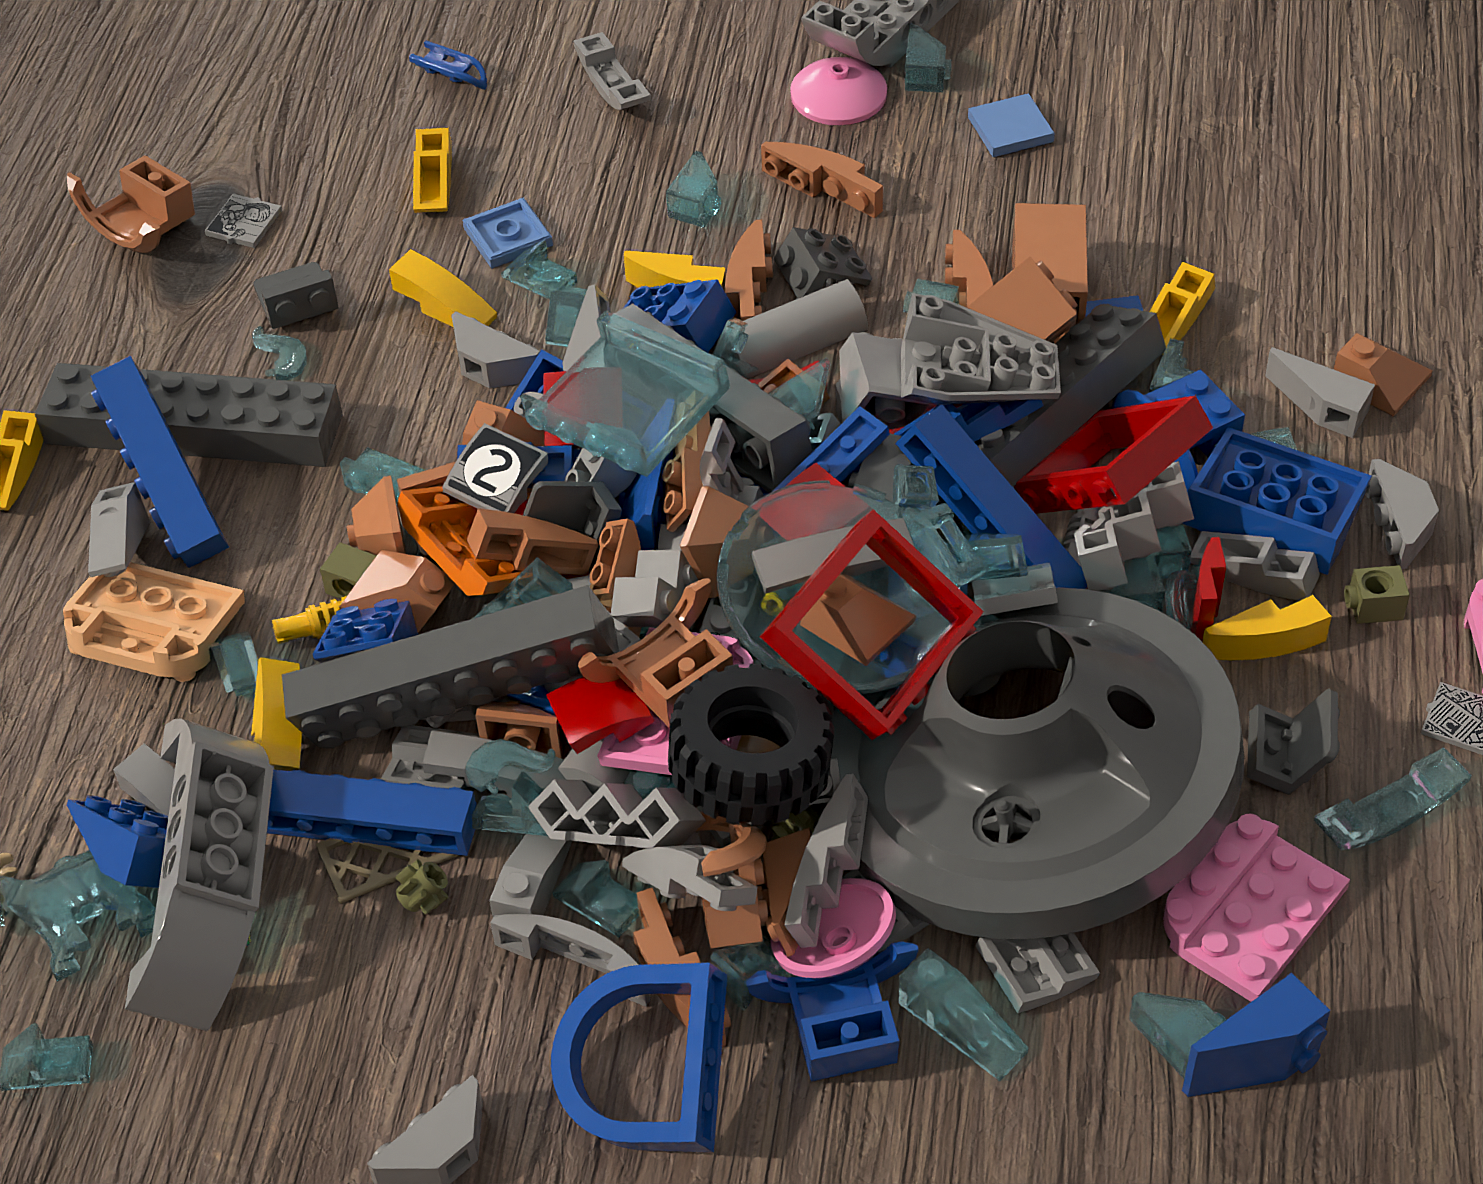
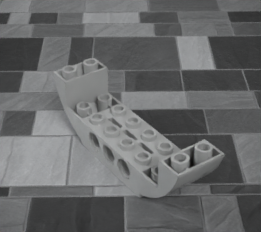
(872, 28)
(206, 874)

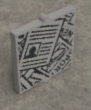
(1456, 718)

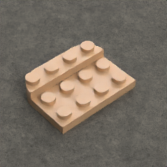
(149, 620)

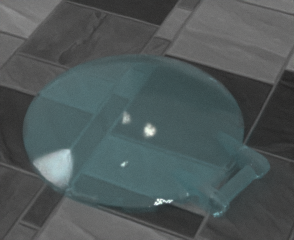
(822, 507)

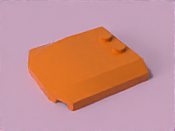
(442, 530)

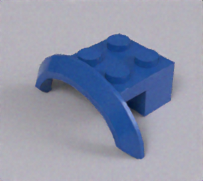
(1217, 406)
(841, 1017)

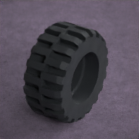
(743, 783)

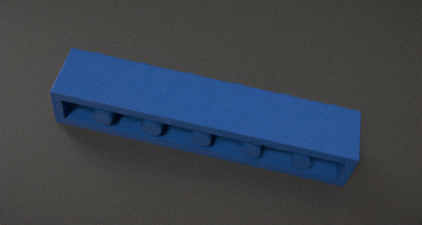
(159, 463)
(983, 495)
(371, 812)

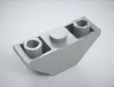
(489, 354)
(1403, 509)
(436, 1143)

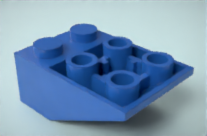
(692, 309)
(364, 629)
(122, 838)

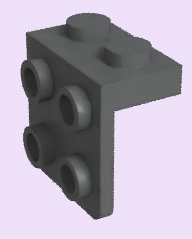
(813, 256)
(296, 294)
(575, 506)
(1291, 750)

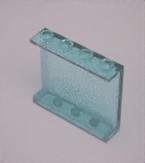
(630, 395)

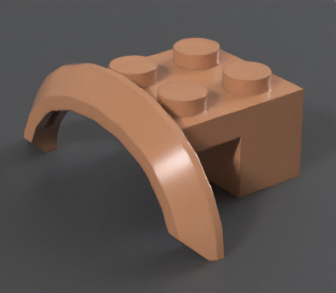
(148, 207)
(666, 658)
(742, 856)

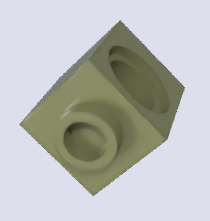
(344, 569)
(1377, 594)

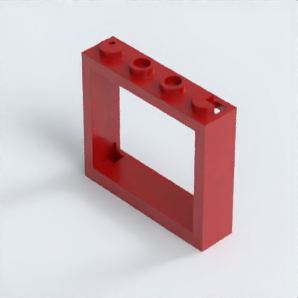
(1155, 439)
(922, 577)

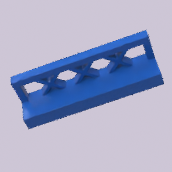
(845, 446)

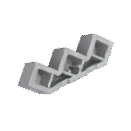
(1131, 528)
(656, 585)
(615, 815)

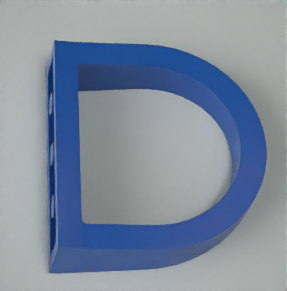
(702, 1062)

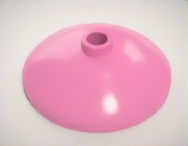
(838, 91)
(846, 933)

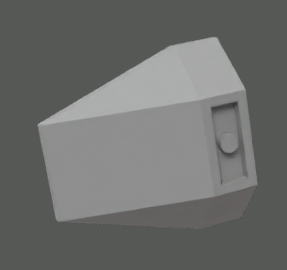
(972, 358)

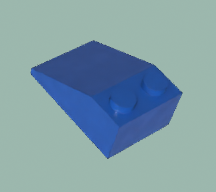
(1260, 1042)

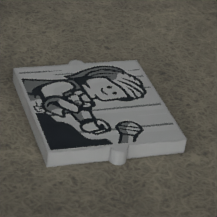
(243, 220)

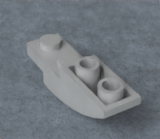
(679, 871)

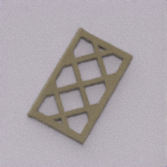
(375, 877)

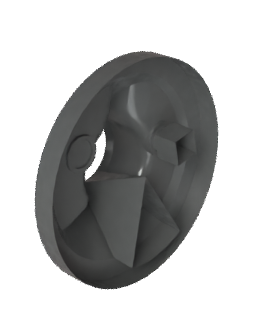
(1103, 787)

